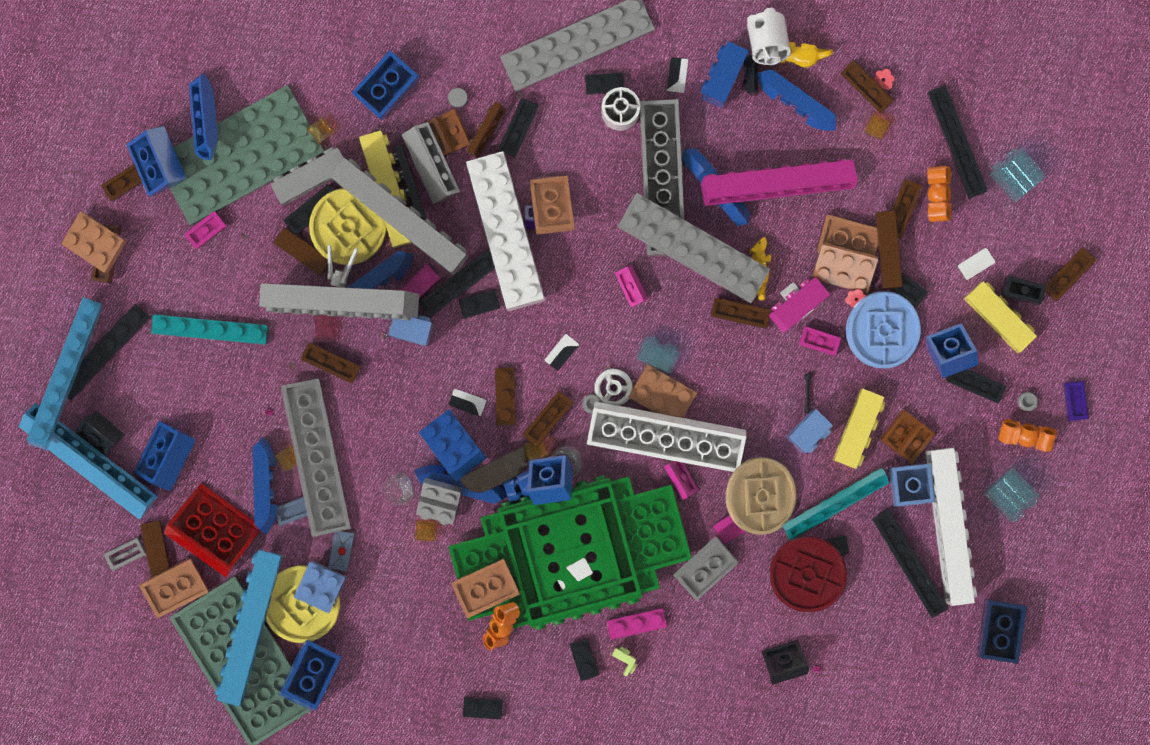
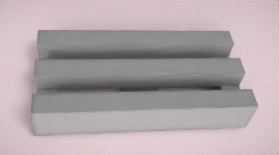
(139, 547)

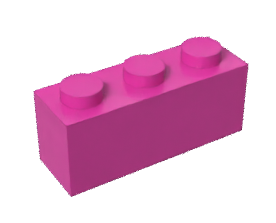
(798, 304)

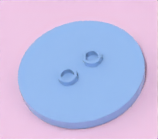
(883, 330)

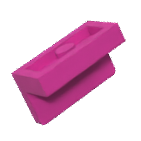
(727, 529)

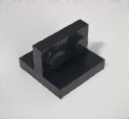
(99, 433)
(785, 662)

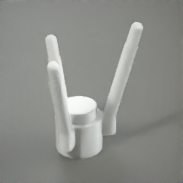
(340, 277)

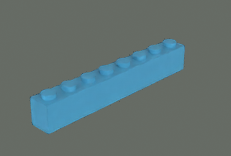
(64, 374)
(95, 467)
(249, 628)

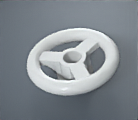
(607, 374)

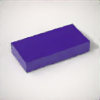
(1076, 401)

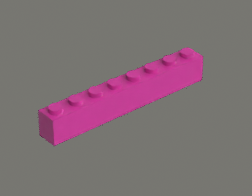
(778, 182)

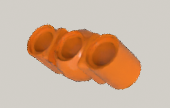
(939, 193)
(1027, 435)
(501, 625)

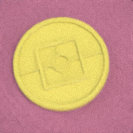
(345, 225)
(293, 618)

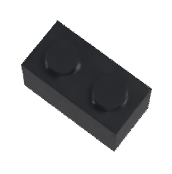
(1023, 290)

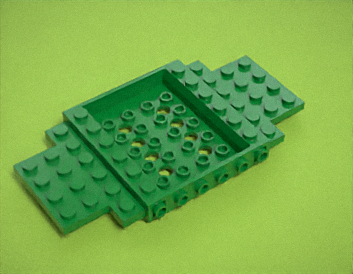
(627, 533)

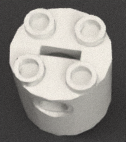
(768, 37)
(620, 109)

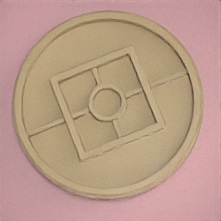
(761, 495)

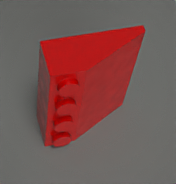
(212, 530)

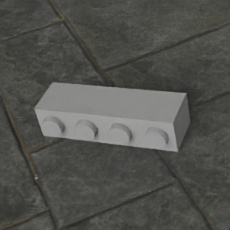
(430, 163)
(306, 178)

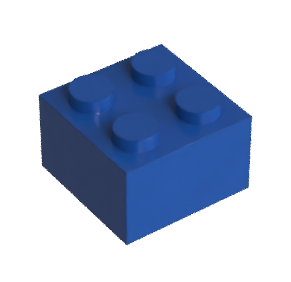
(952, 350)
(550, 480)

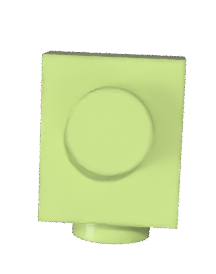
(623, 655)

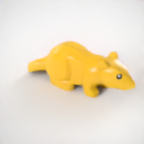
(806, 55)
(758, 255)

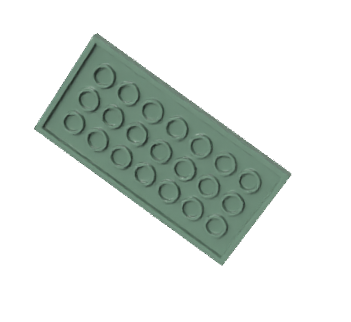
(250, 153)
(207, 633)

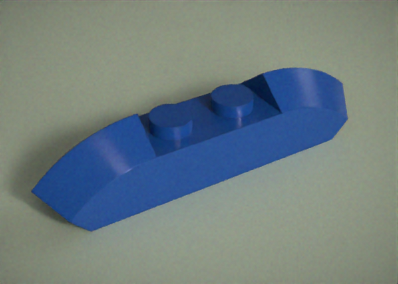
(776, 85)
(203, 117)
(699, 168)
(395, 267)
(437, 472)
(263, 511)

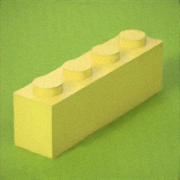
(1000, 316)
(858, 429)

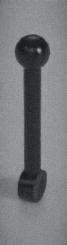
(807, 377)

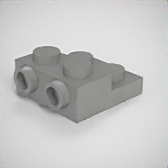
(438, 501)

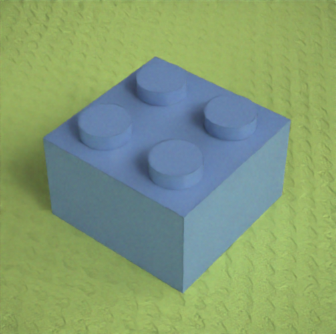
(414, 331)
(809, 432)
(912, 484)
(320, 587)

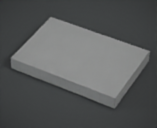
(706, 568)

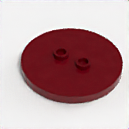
(808, 574)

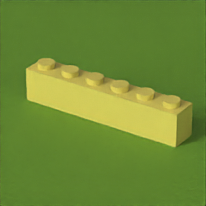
(380, 166)

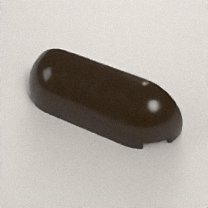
(496, 471)

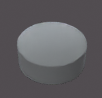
(457, 97)
(1027, 401)
(588, 403)

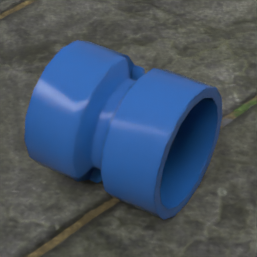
(515, 494)

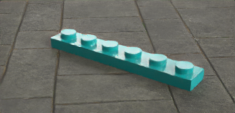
(209, 329)
(836, 504)

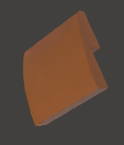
(449, 132)
(907, 436)

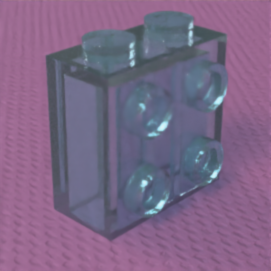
(1017, 174)
(1011, 495)

